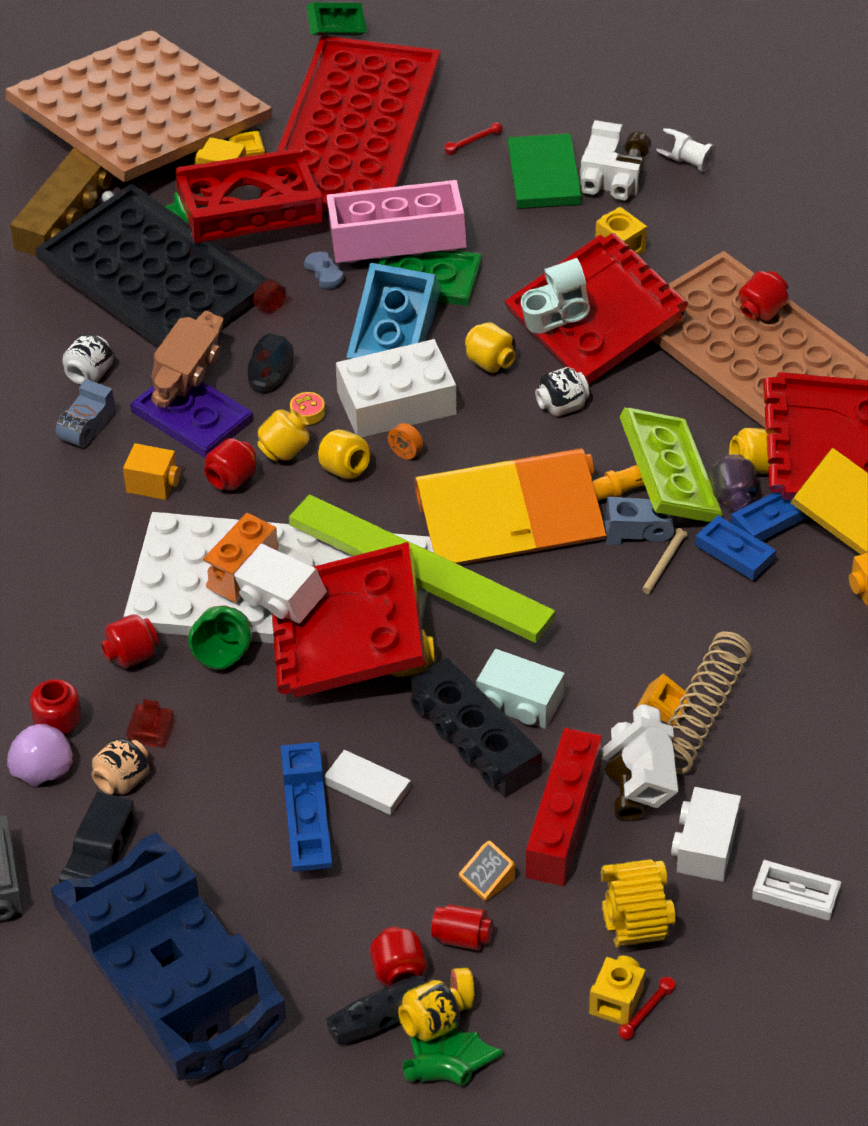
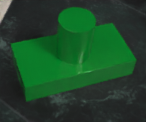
(336, 19)

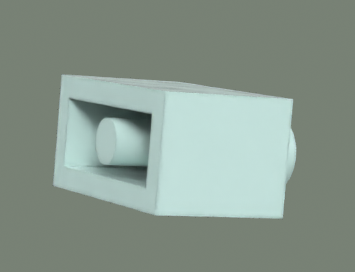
(522, 688)

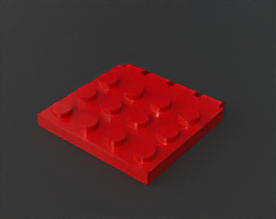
(626, 308)
(807, 420)
(359, 627)

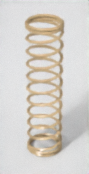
(726, 656)

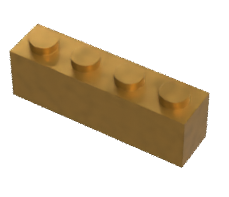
(59, 201)

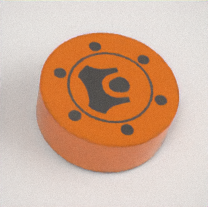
(405, 441)

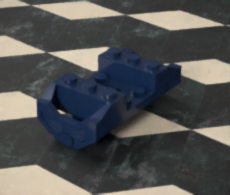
(153, 911)

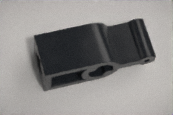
(100, 836)

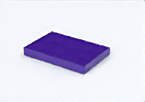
(197, 420)

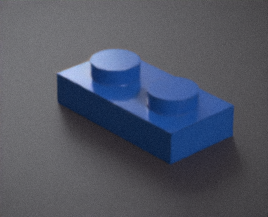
(767, 516)
(735, 547)

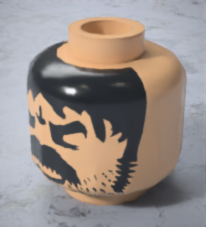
(120, 766)

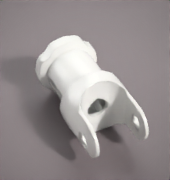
(689, 151)

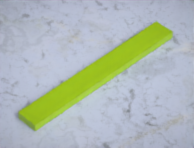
(432, 571)

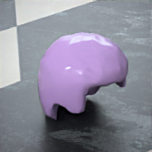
(39, 755)

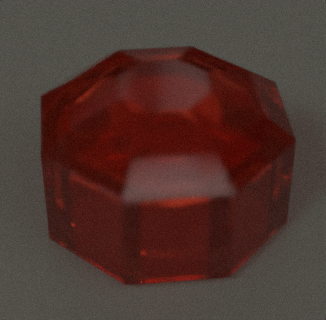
(269, 296)

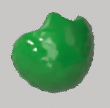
(220, 637)

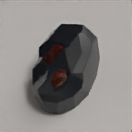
(270, 363)

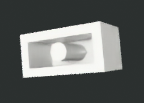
(279, 584)
(707, 833)

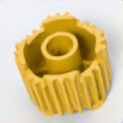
(637, 902)

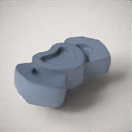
(325, 270)

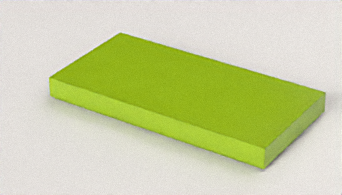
(670, 465)

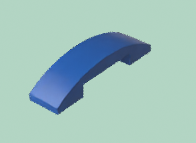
(306, 807)

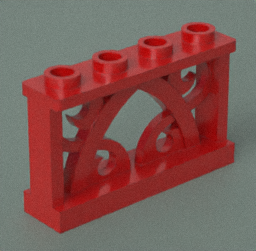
(232, 217)

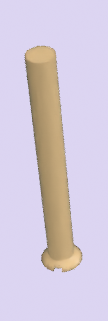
(663, 562)

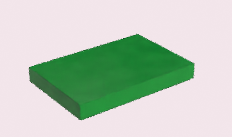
(544, 171)
(454, 270)

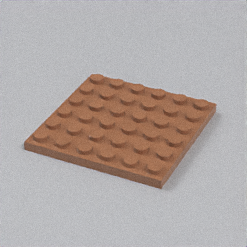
(138, 105)

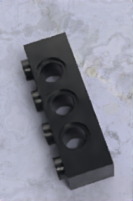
(476, 728)

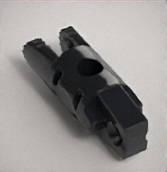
(370, 1012)

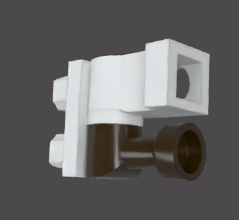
(606, 167)
(641, 762)

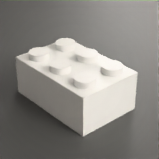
(396, 388)

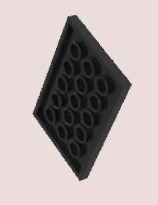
(146, 266)

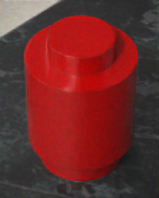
(461, 926)

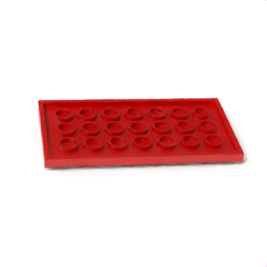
(359, 113)

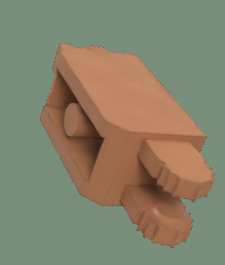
(184, 356)

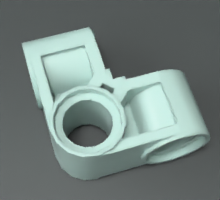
(558, 302)

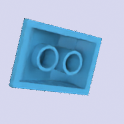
(393, 310)

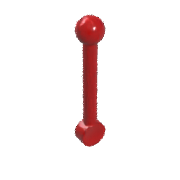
(451, 147)
(666, 987)

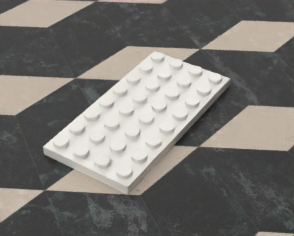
(173, 576)

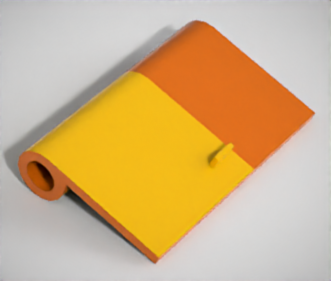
(511, 507)

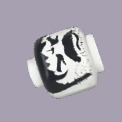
(87, 358)
(562, 391)

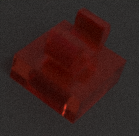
(150, 724)

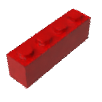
(563, 807)

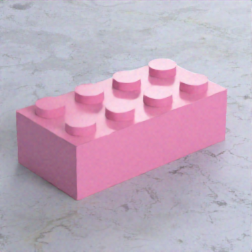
(396, 221)

